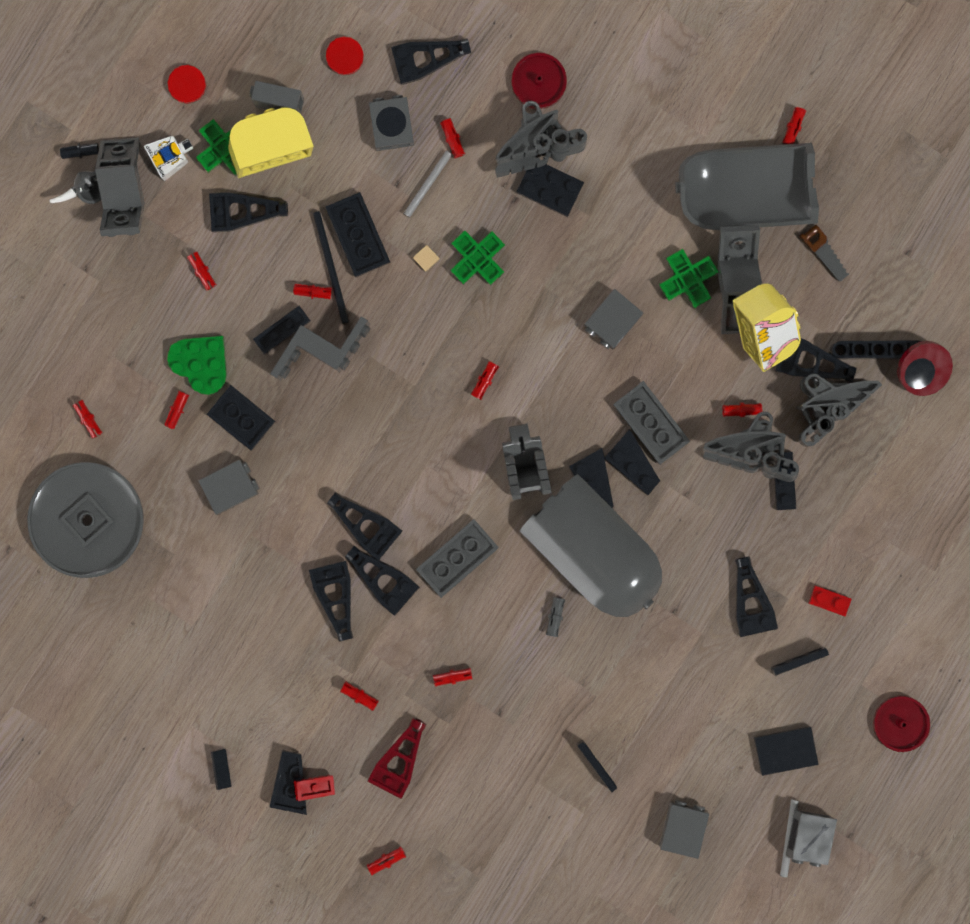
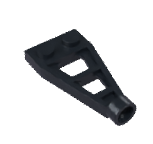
(405, 61)
(221, 213)
(791, 367)
(381, 541)
(329, 575)
(398, 595)
(756, 622)

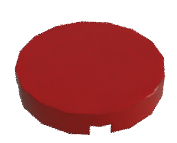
(344, 56)
(186, 84)

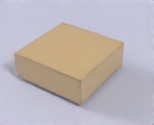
(426, 258)

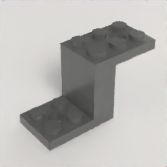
(120, 187)
(737, 269)
(320, 349)

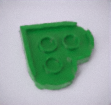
(201, 361)

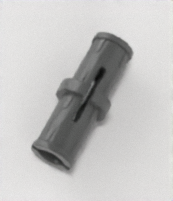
(555, 617)

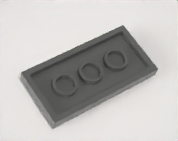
(651, 422)
(457, 558)

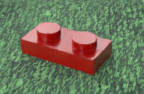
(830, 601)
(314, 787)

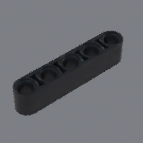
(868, 346)

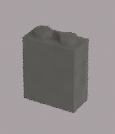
(274, 96)
(613, 319)
(229, 486)
(684, 829)

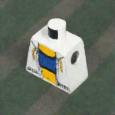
(168, 155)

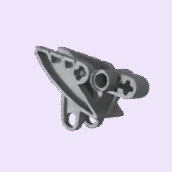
(527, 143)
(843, 396)
(751, 444)
(526, 472)

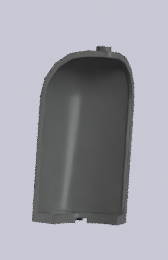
(749, 186)
(595, 550)

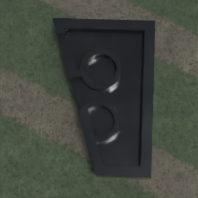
(632, 463)
(594, 473)
(283, 793)

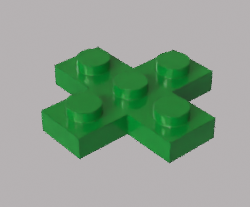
(218, 149)
(477, 257)
(688, 278)

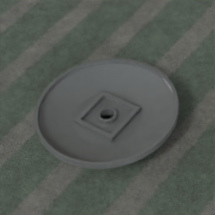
(58, 524)

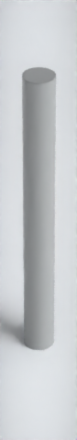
(427, 184)
(786, 860)

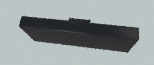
(221, 769)

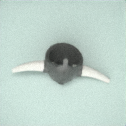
(84, 187)

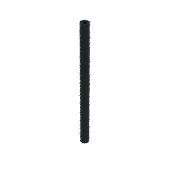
(331, 268)

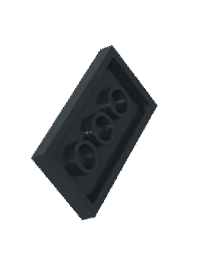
(357, 234)

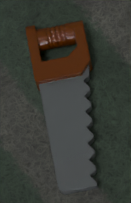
(824, 252)

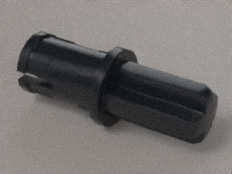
(79, 151)

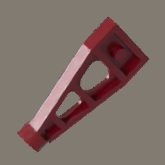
(389, 780)

